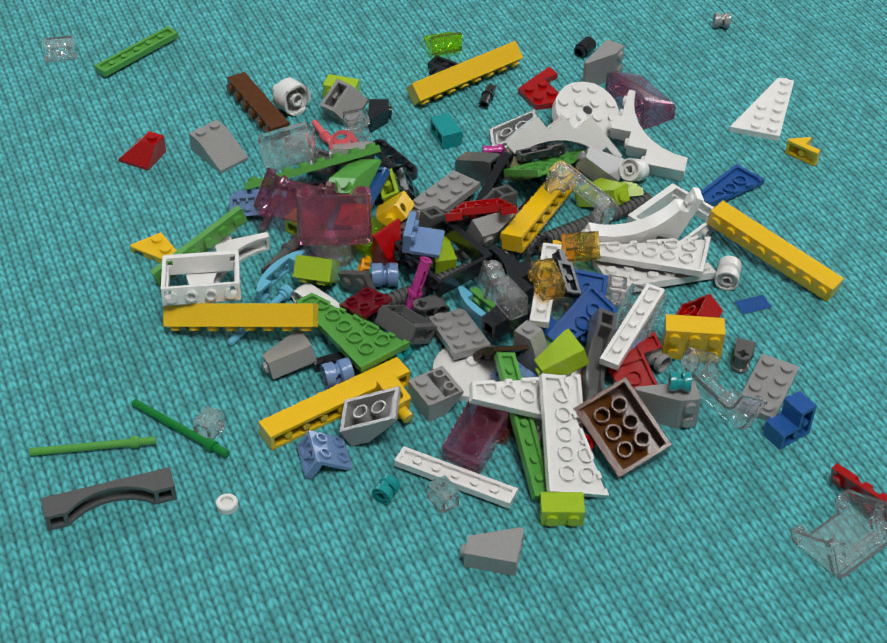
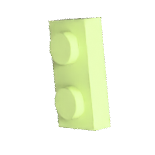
(633, 188)

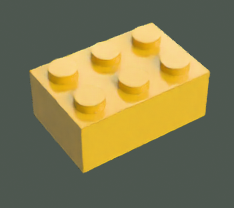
(692, 332)

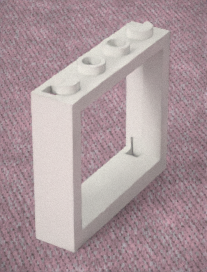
(663, 199)
(200, 263)

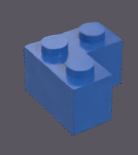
(792, 422)

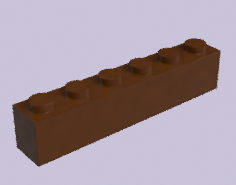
(255, 103)

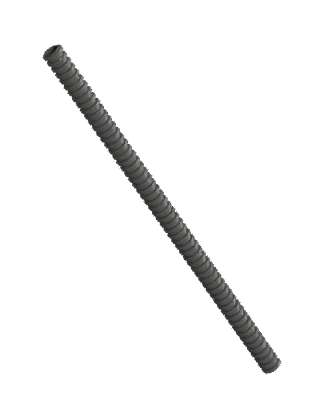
(400, 295)

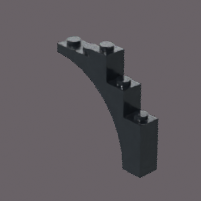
(495, 322)

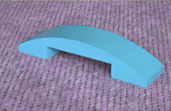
(275, 274)
(465, 302)

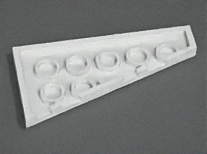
(767, 113)
(660, 254)
(642, 276)
(520, 395)
(566, 448)

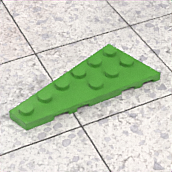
(540, 167)
(355, 336)

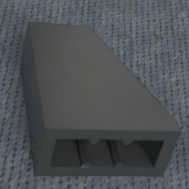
(476, 165)

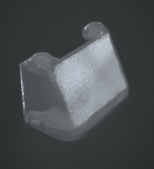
(565, 176)
(729, 403)
(848, 536)

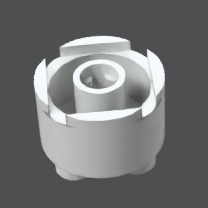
(291, 96)

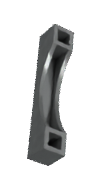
(434, 213)
(600, 332)
(151, 487)

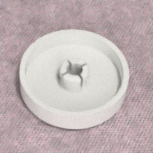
(585, 99)

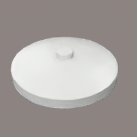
(465, 370)

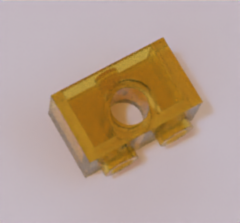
(581, 246)
(547, 279)

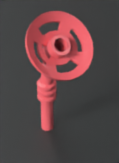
(330, 140)

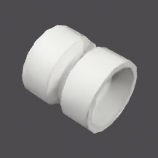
(634, 169)
(728, 273)

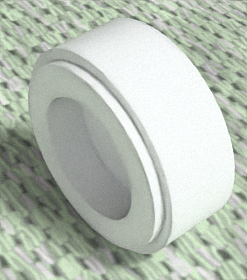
(227, 504)

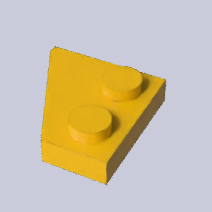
(154, 247)

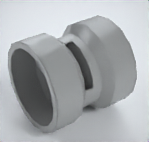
(721, 20)
(659, 360)

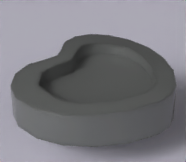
(461, 256)

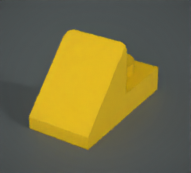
(802, 150)

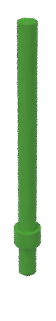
(134, 442)

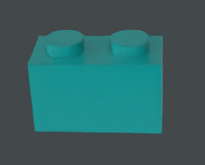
(446, 131)

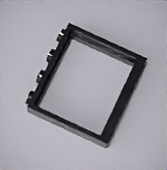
(462, 241)

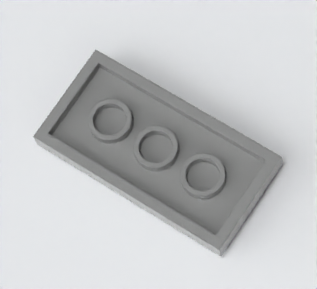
(447, 192)
(459, 333)
(772, 381)

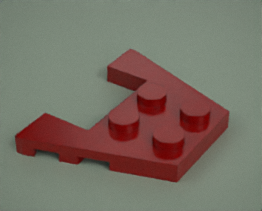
(538, 91)
(477, 207)
(635, 365)

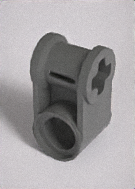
(430, 306)
(743, 354)

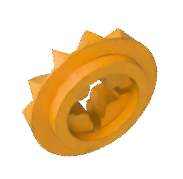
(364, 264)

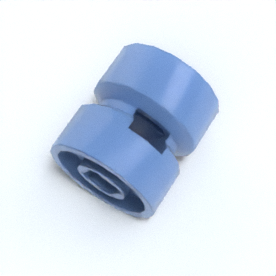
(385, 274)
(336, 373)

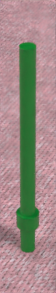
(209, 444)

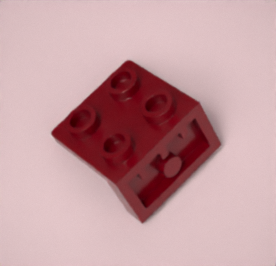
(365, 302)

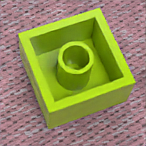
(315, 268)

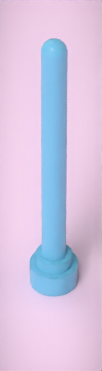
(283, 294)

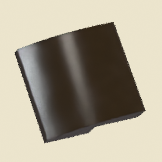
(488, 353)

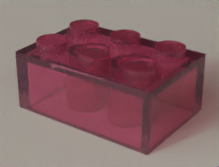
(475, 436)

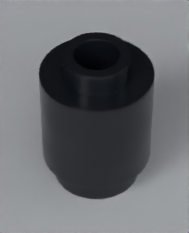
(585, 47)

